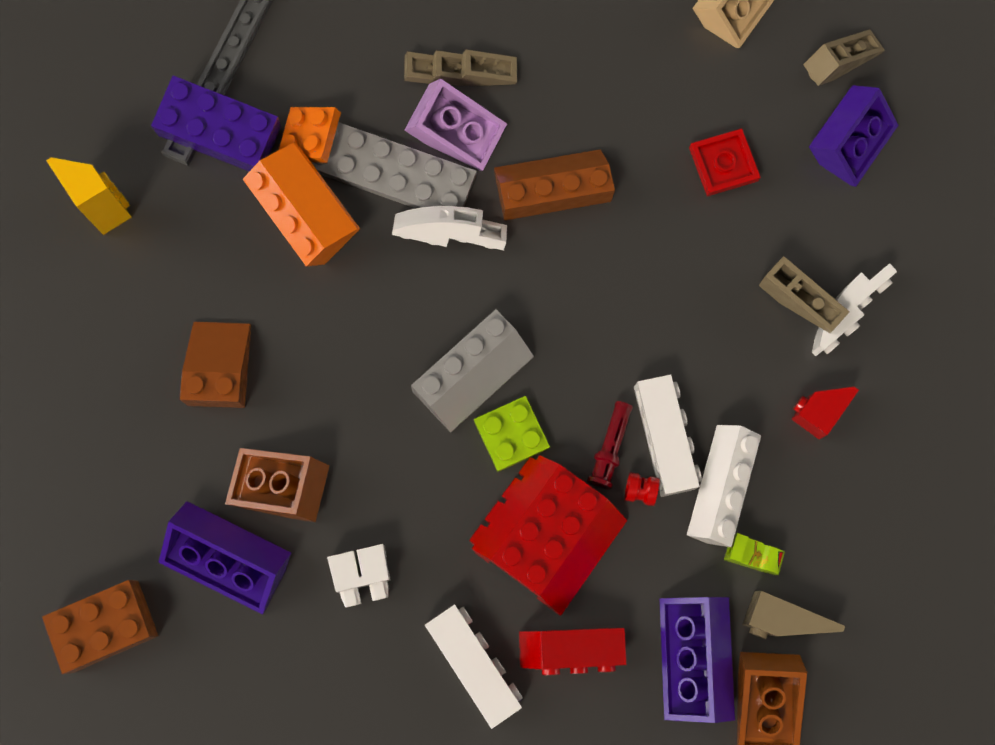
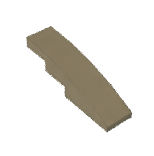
(464, 69)

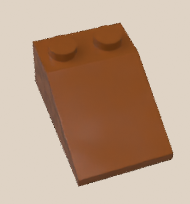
(216, 365)
(278, 484)
(770, 698)

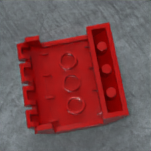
(548, 532)

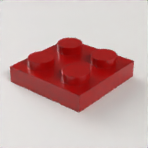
(724, 162)

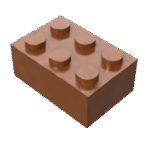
(100, 626)

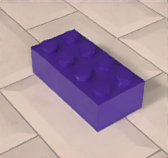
(215, 124)

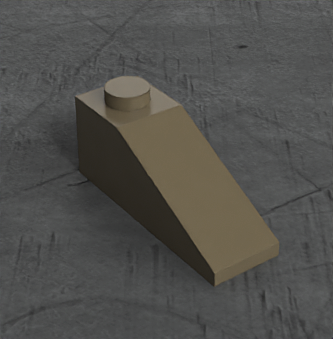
(842, 56)
(803, 296)
(780, 618)

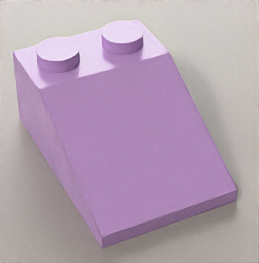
(455, 125)

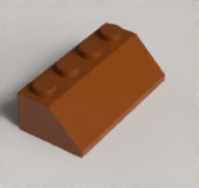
(554, 184)

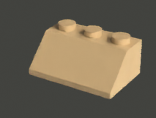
(731, 18)

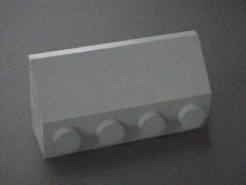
(472, 371)

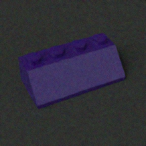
(223, 557)
(697, 659)

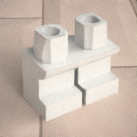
(347, 575)

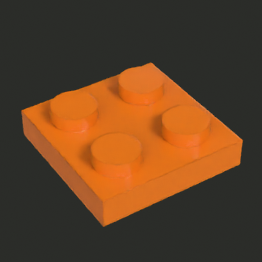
(312, 130)

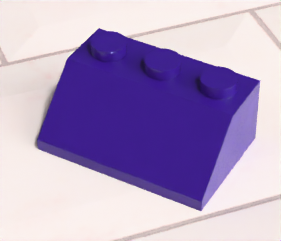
(854, 134)

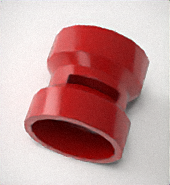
(641, 489)

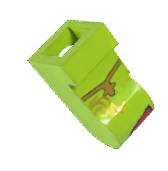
(754, 555)

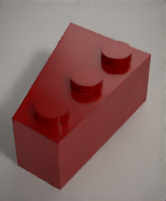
(572, 650)

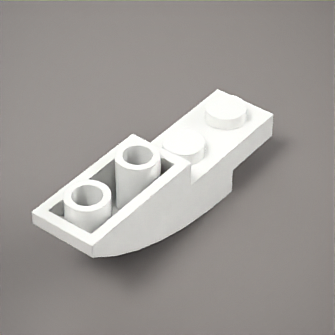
(440, 223)
(854, 299)

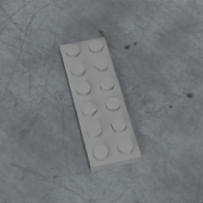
(395, 170)

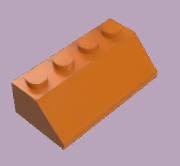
(301, 205)

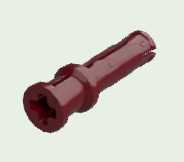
(607, 458)

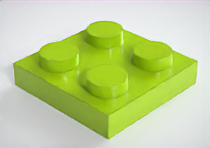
(511, 434)

